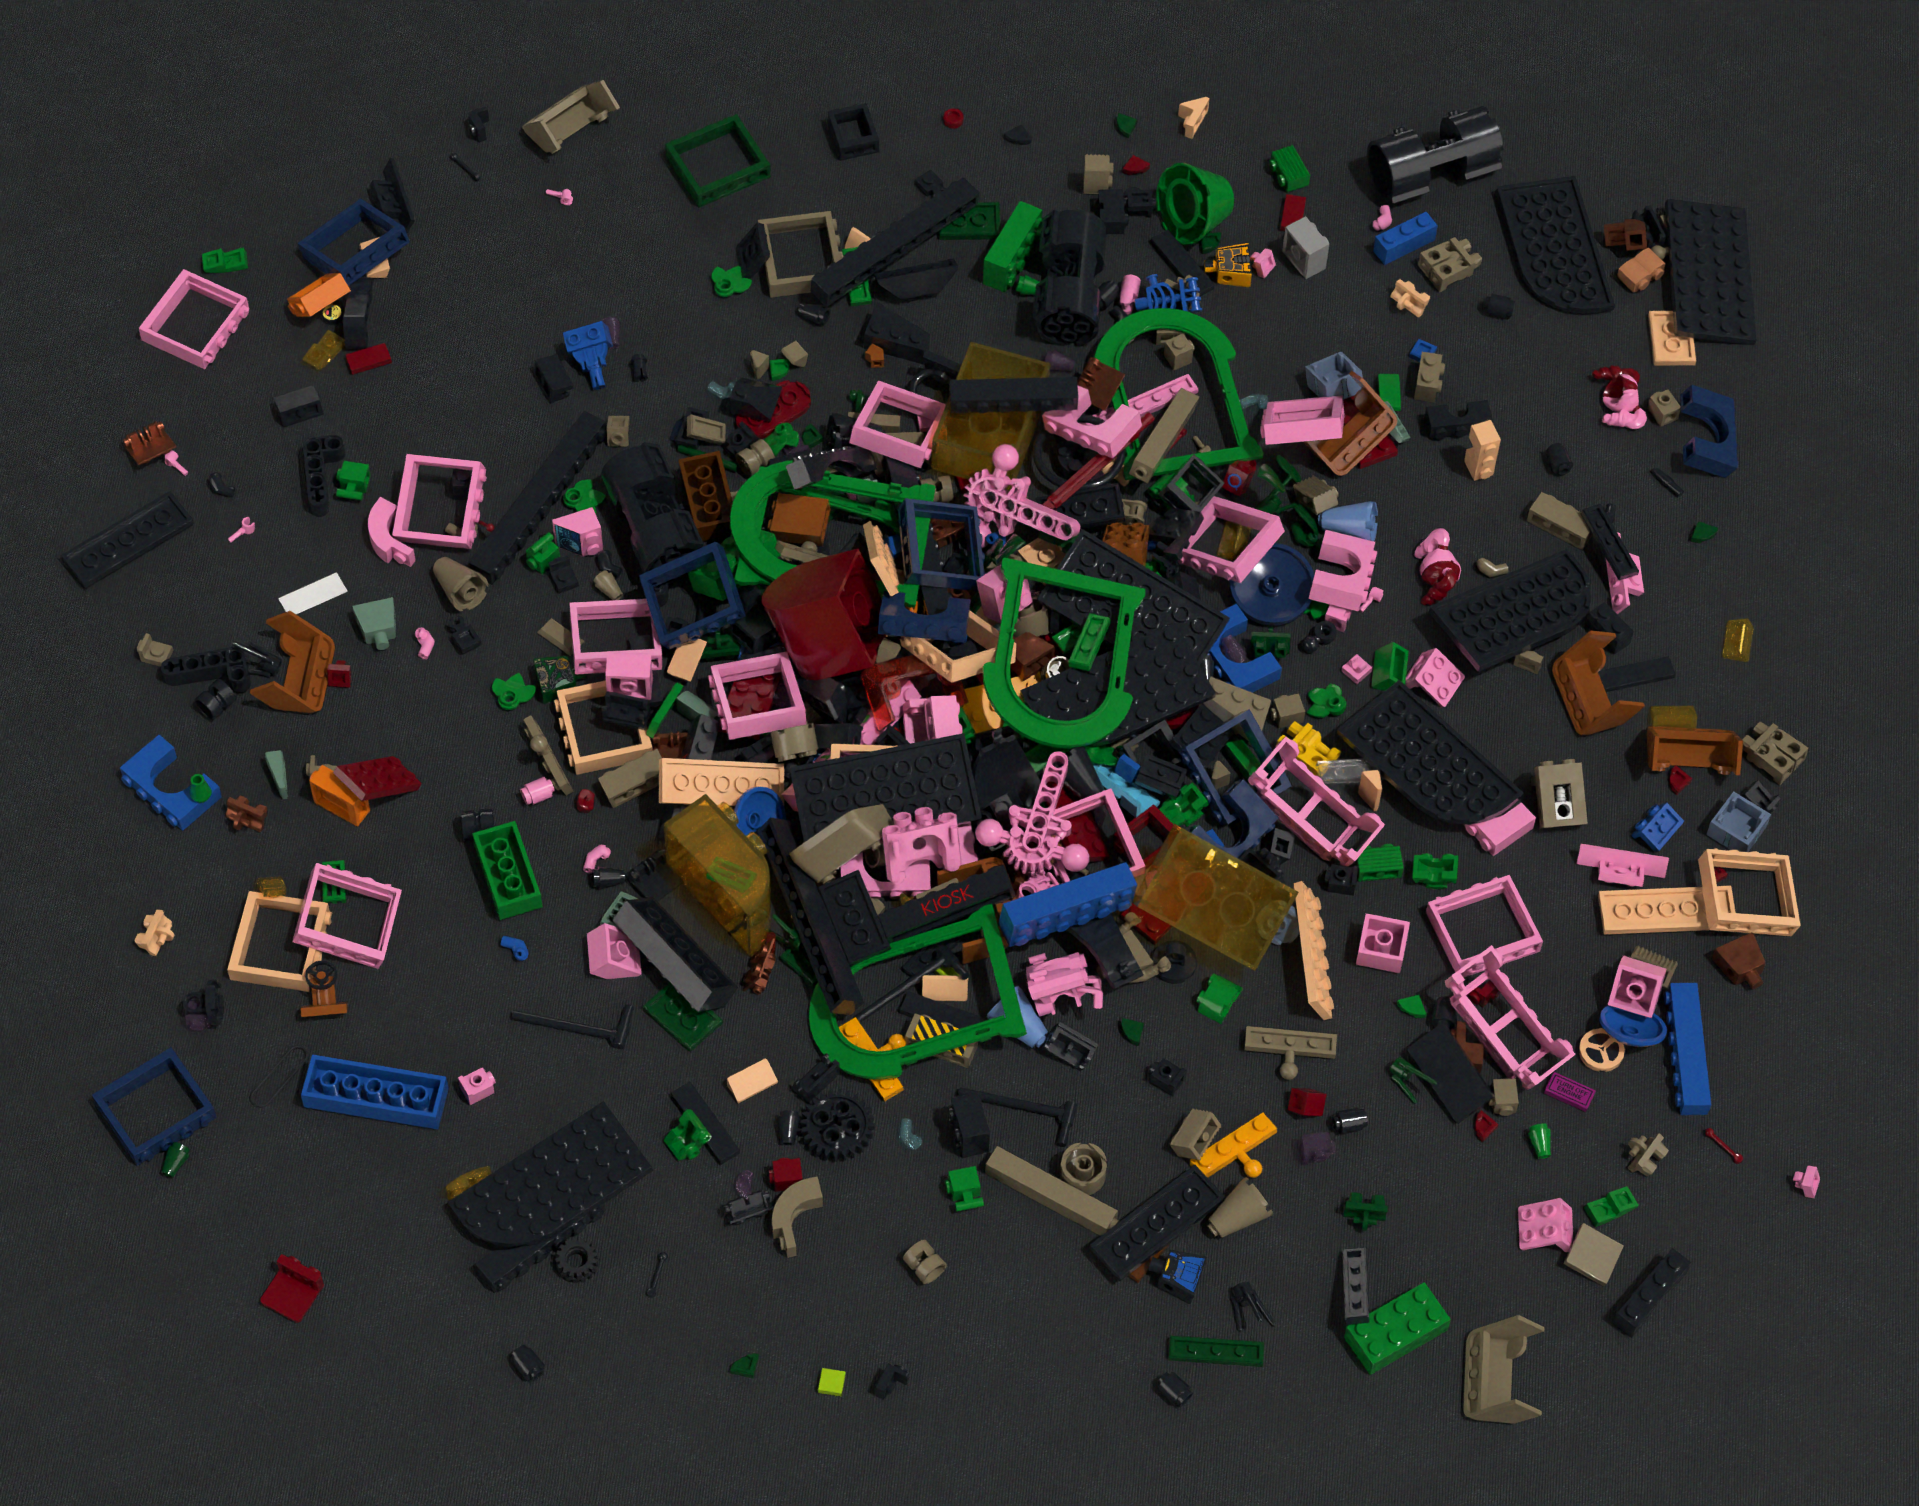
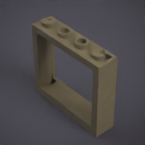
(800, 284)

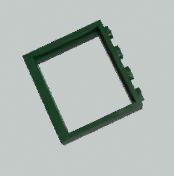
(725, 185)

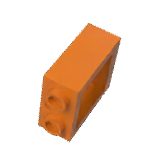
(318, 295)
(336, 797)

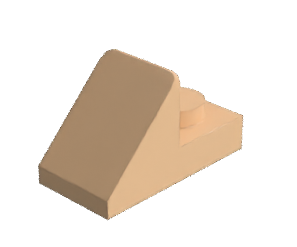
(1193, 113)

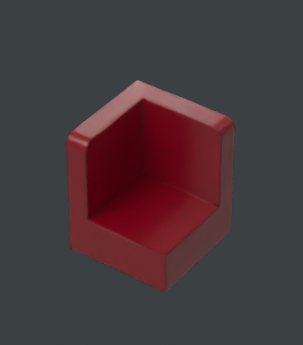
(1307, 1101)

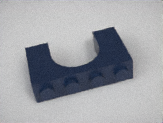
(1719, 414)
(947, 626)
(1254, 816)

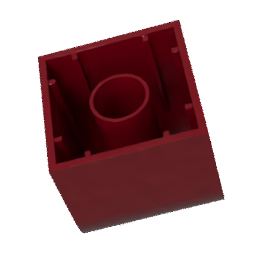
(818, 612)

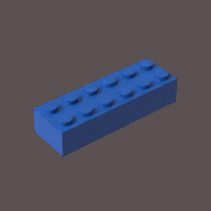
(1067, 905)
(375, 1091)

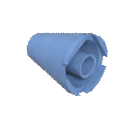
(1351, 520)
(1035, 1028)

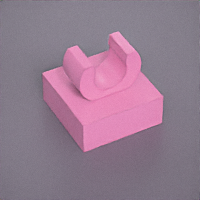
(1263, 262)
(1356, 669)
(1808, 1181)

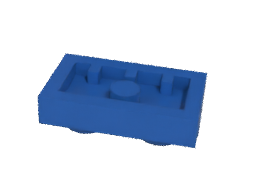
(1658, 826)

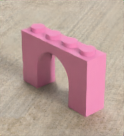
(1104, 438)
(1344, 590)
(1503, 830)
(916, 879)

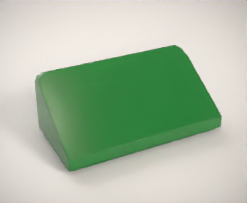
(1242, 758)

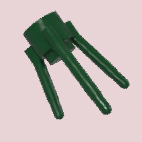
(795, 941)
(1404, 1070)

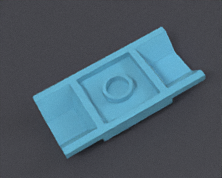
(1133, 797)

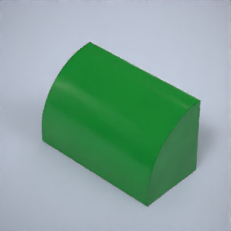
(1389, 666)

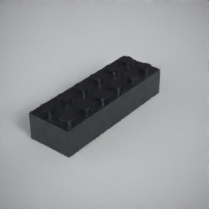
(675, 954)

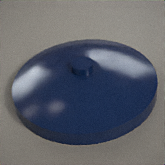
(1275, 588)

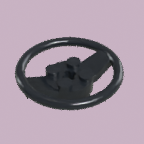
(1073, 457)

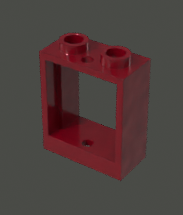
(1150, 816)

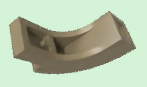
(793, 1201)

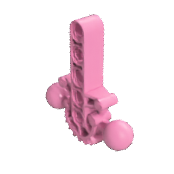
(1006, 458)
(1073, 857)

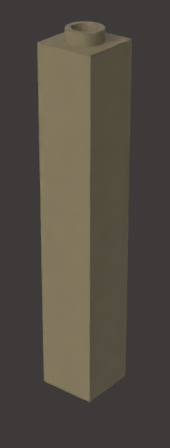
(1164, 435)
(1051, 1191)

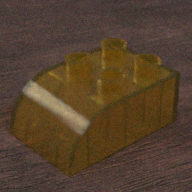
(967, 440)
(708, 841)
(1214, 897)

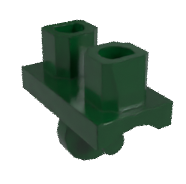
(1270, 642)
(720, 646)
(1365, 1213)

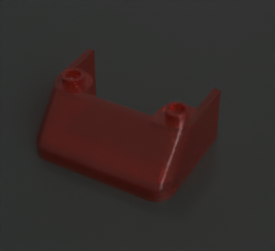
(884, 680)

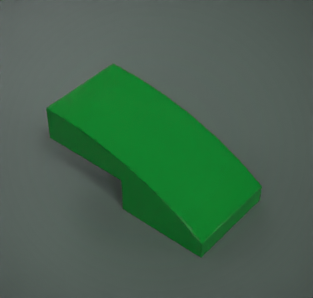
(220, 262)
(1390, 389)
(1611, 1207)

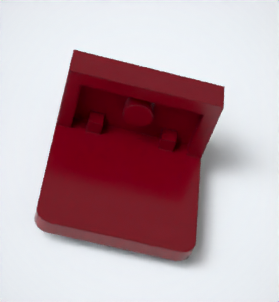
(293, 1288)

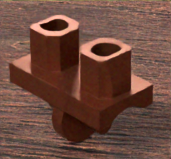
(246, 815)

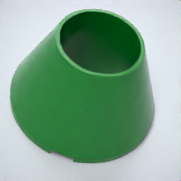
(1192, 201)

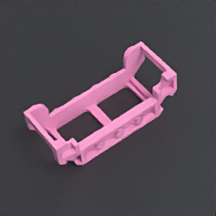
(1296, 821)
(1487, 1034)

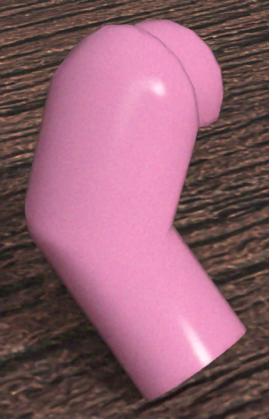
(1384, 220)
(426, 641)
(592, 857)

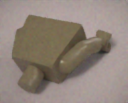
(1139, 953)

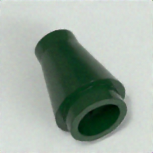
(175, 1158)

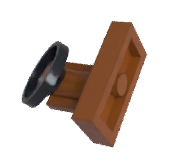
(323, 992)

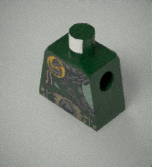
(555, 675)

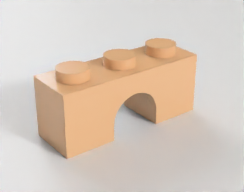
(1483, 455)

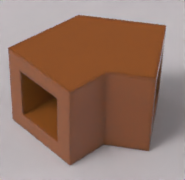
(875, 356)

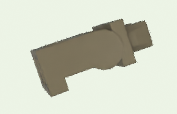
(1448, 262)
(1774, 751)

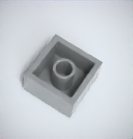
(1305, 247)

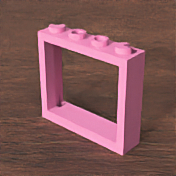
(170, 300)
(1303, 420)
(889, 445)
(406, 497)
(1268, 525)
(596, 661)
(764, 721)
(1103, 798)
(338, 946)
(1525, 947)

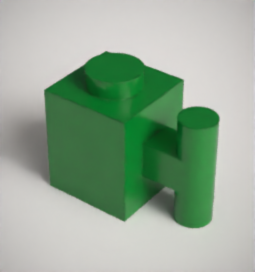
(353, 480)
(542, 553)
(964, 1185)

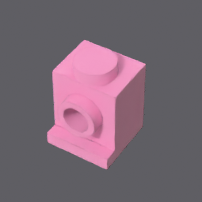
(1338, 616)
(473, 1089)

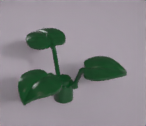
(1272, 502)
(1009, 547)

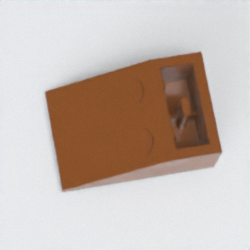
(1129, 540)

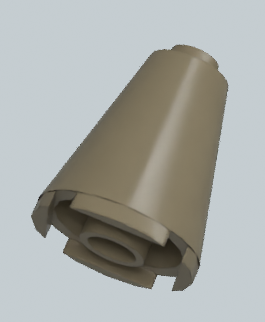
(461, 584)
(1239, 1210)

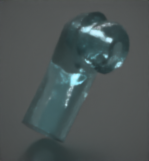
(722, 392)
(1252, 399)
(906, 1137)

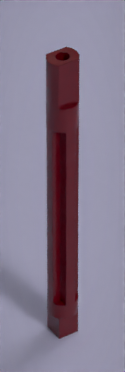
(1089, 470)

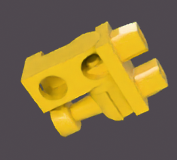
(1310, 746)

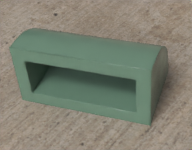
(692, 706)

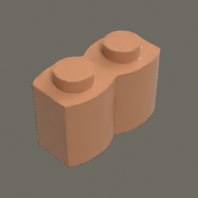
(1641, 270)

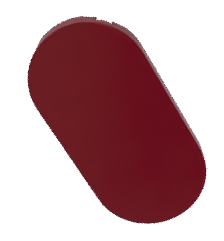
(792, 404)

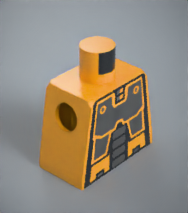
(1231, 265)

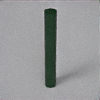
(692, 452)

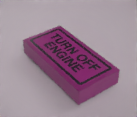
(1569, 1091)

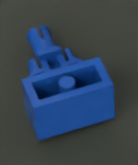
(589, 348)

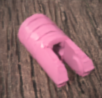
(1129, 292)

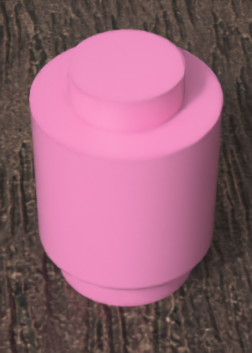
(537, 791)

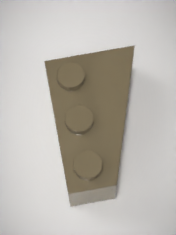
(1233, 700)

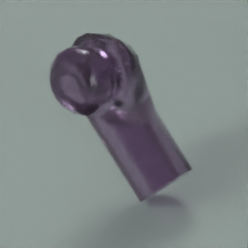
(744, 1184)

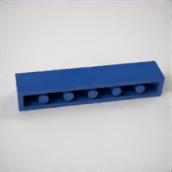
(1688, 1049)

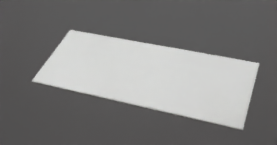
(313, 594)

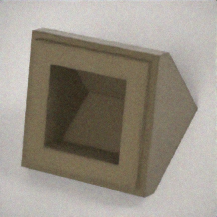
(795, 354)
(759, 363)
(887, 650)
(1220, 775)

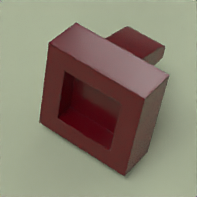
(339, 674)

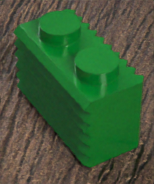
(1289, 168)
(1379, 863)

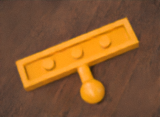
(857, 1035)
(1236, 1146)

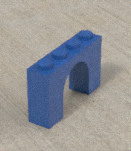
(1249, 675)
(141, 773)

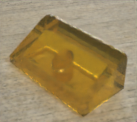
(1233, 540)
(1738, 640)
(1674, 716)

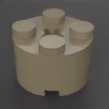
(1033, 619)
(794, 741)
(1084, 1167)

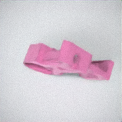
(1036, 883)

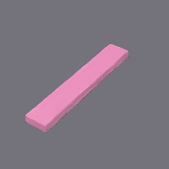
(1154, 399)

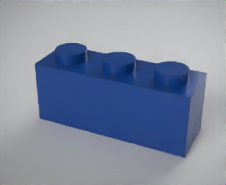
(1405, 238)

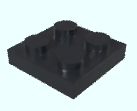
(753, 251)

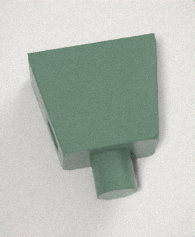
(376, 621)

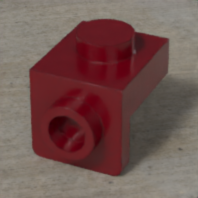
(1483, 995)

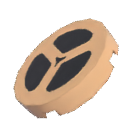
(1601, 1051)

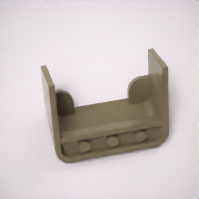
(570, 115)
(841, 842)
(1490, 1371)

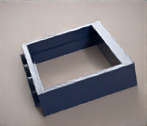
(366, 258)
(945, 511)
(679, 567)
(1201, 778)
(138, 1078)

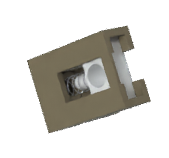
(1564, 774)

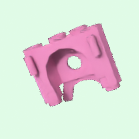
(940, 842)
(1059, 977)

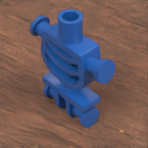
(1149, 302)

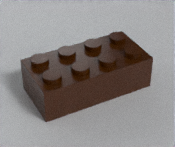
(707, 494)

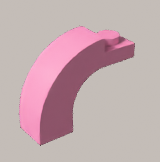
(379, 525)

